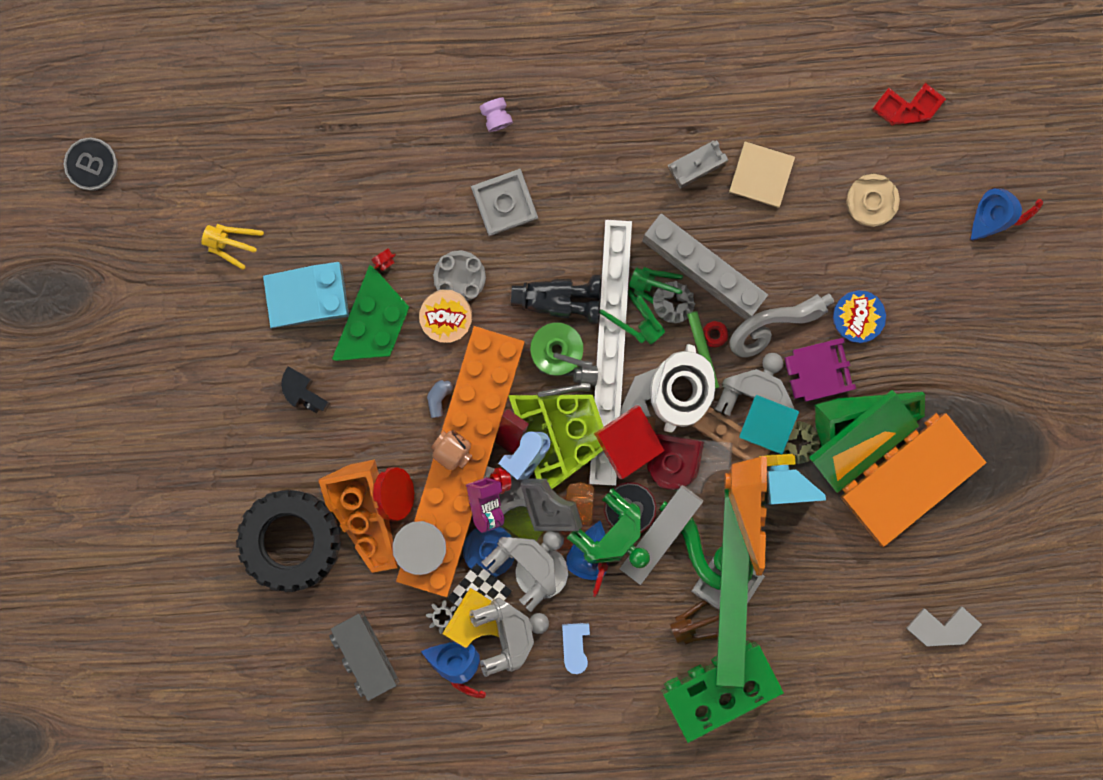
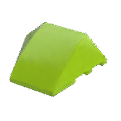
(570, 427)

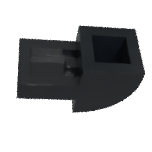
(296, 387)

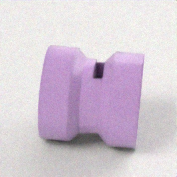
(496, 115)

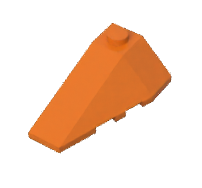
(746, 492)
(350, 498)

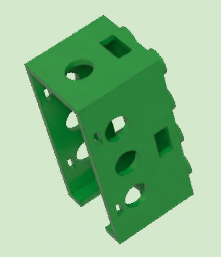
(690, 692)

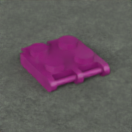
(819, 370)

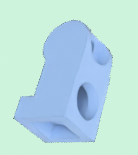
(528, 455)
(574, 657)

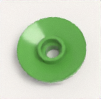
(552, 335)

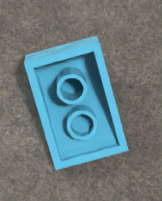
(306, 295)

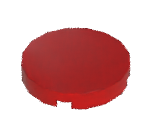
(393, 494)

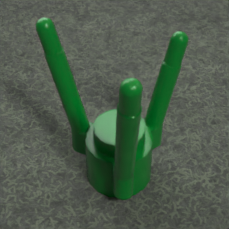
(644, 279)
(649, 328)

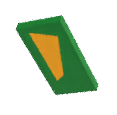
(864, 441)

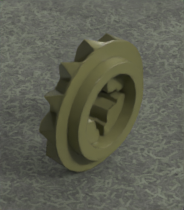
(807, 433)

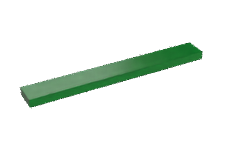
(732, 603)

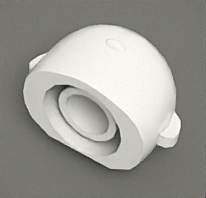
(698, 372)

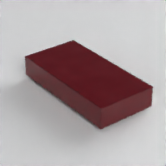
(511, 431)

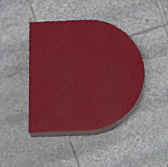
(678, 462)

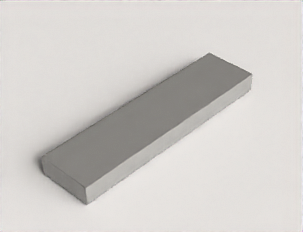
(664, 531)

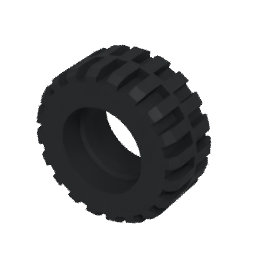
(253, 530)

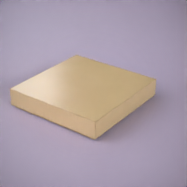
(761, 174)

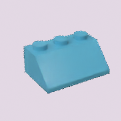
(789, 487)

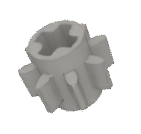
(436, 621)

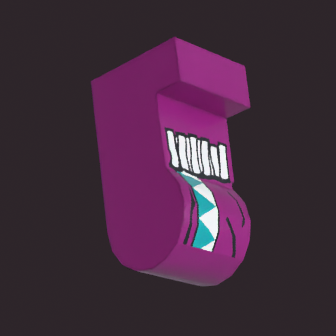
(485, 504)

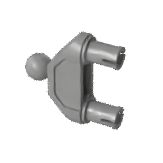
(755, 383)
(534, 559)
(514, 633)

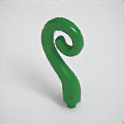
(694, 548)

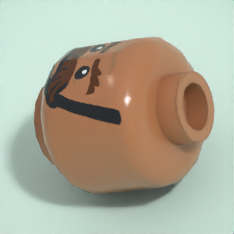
(451, 450)

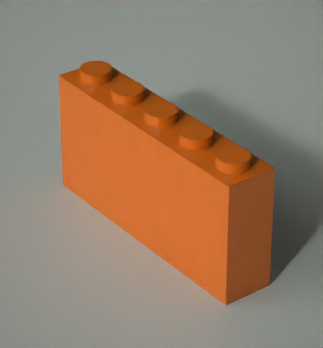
(912, 478)

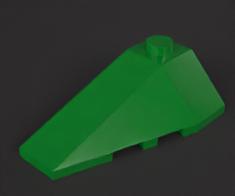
(837, 414)

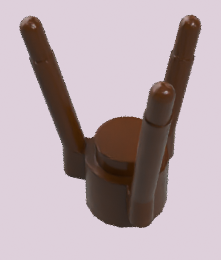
(684, 629)

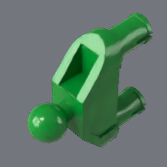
(619, 538)

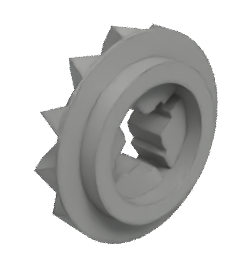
(665, 309)

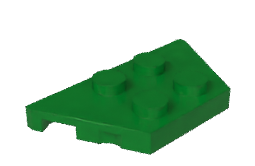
(373, 321)

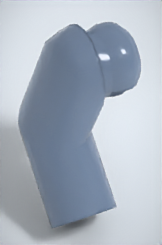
(436, 395)

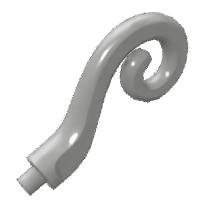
(801, 313)

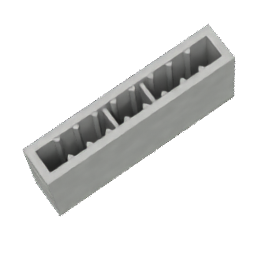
(704, 267)

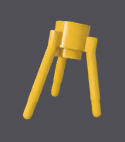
(217, 238)

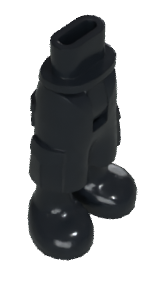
(555, 298)

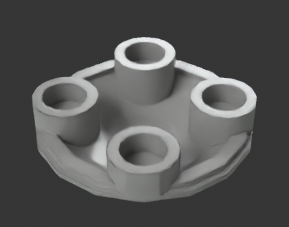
(460, 273)

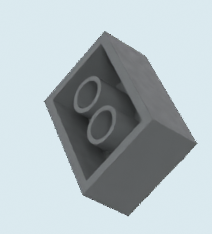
(364, 656)

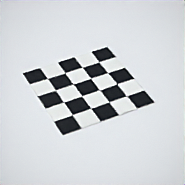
(482, 582)

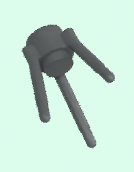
(585, 375)

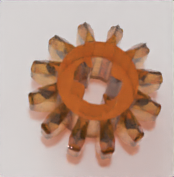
(584, 497)

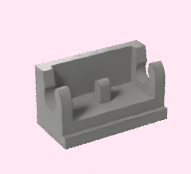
(697, 164)

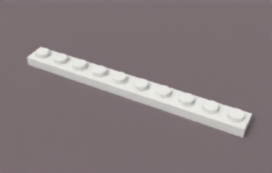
(611, 337)

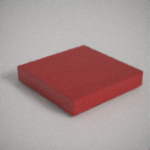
(629, 442)

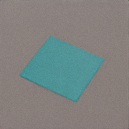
(769, 424)

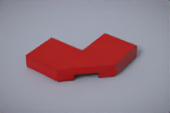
(899, 111)

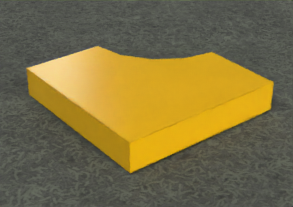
(460, 626)

